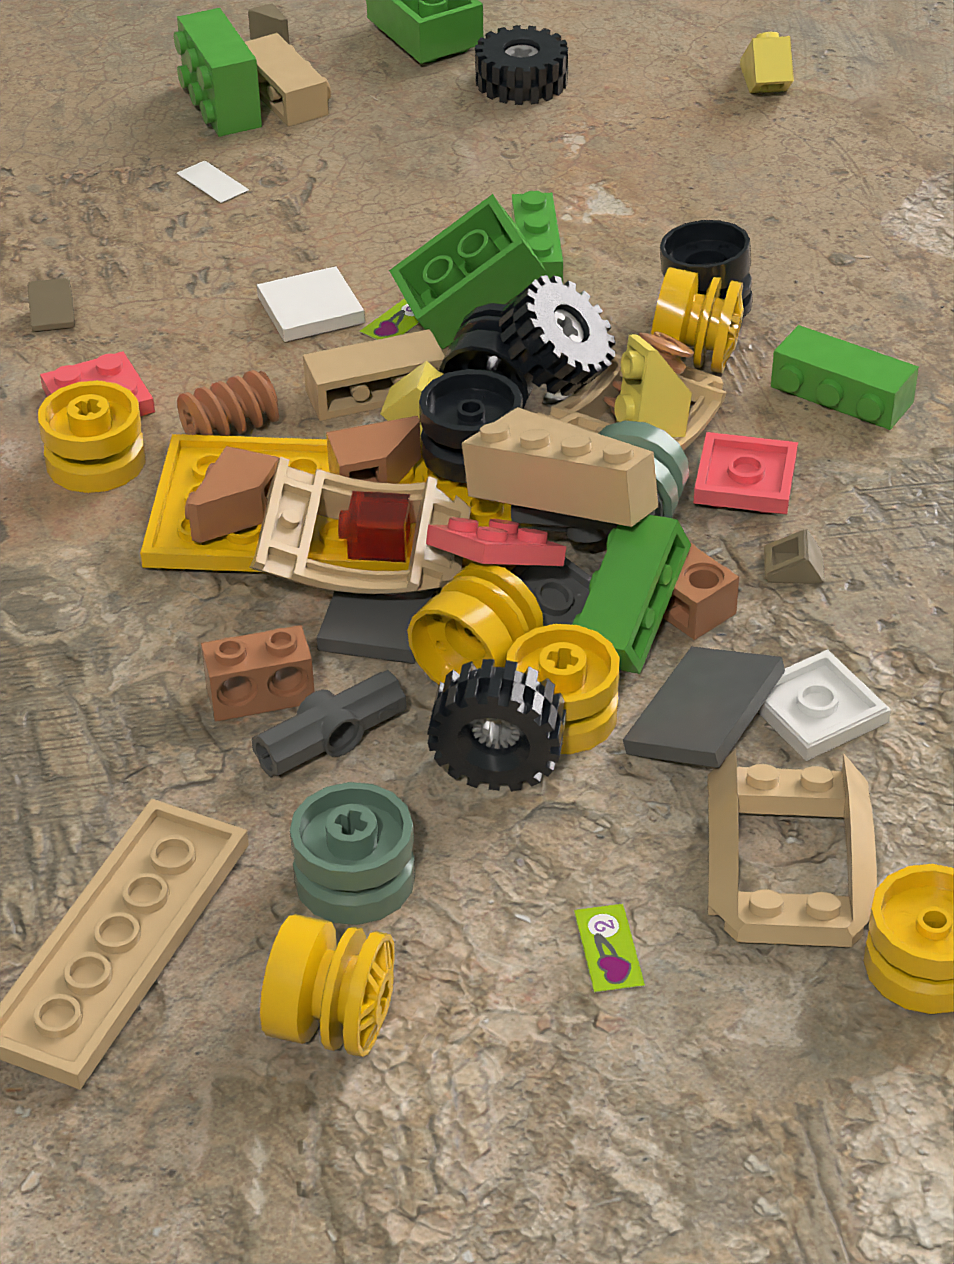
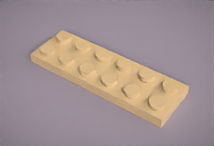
(115, 941)

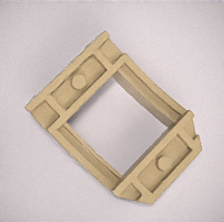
(588, 405)
(290, 520)
(785, 917)

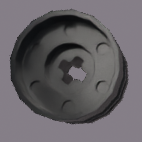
(712, 251)
(481, 348)

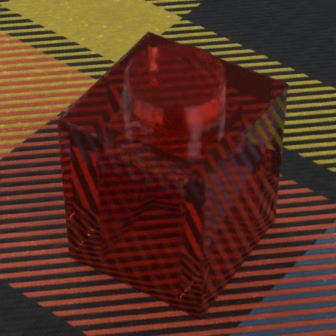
(376, 526)

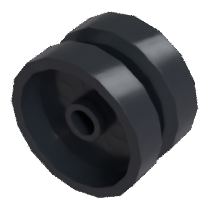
(455, 410)

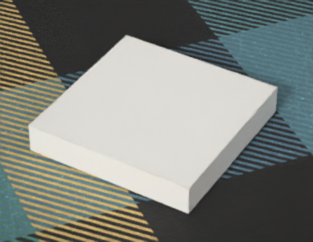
(310, 304)
(822, 706)

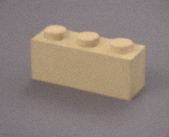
(288, 81)
(361, 374)

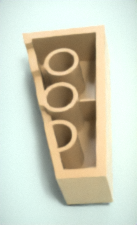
(560, 469)

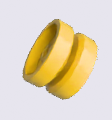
(92, 436)
(583, 671)
(913, 938)

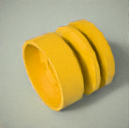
(700, 319)
(472, 620)
(327, 984)

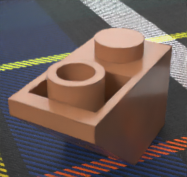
(375, 451)
(230, 494)

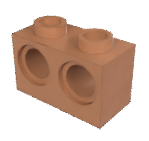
(702, 595)
(257, 672)

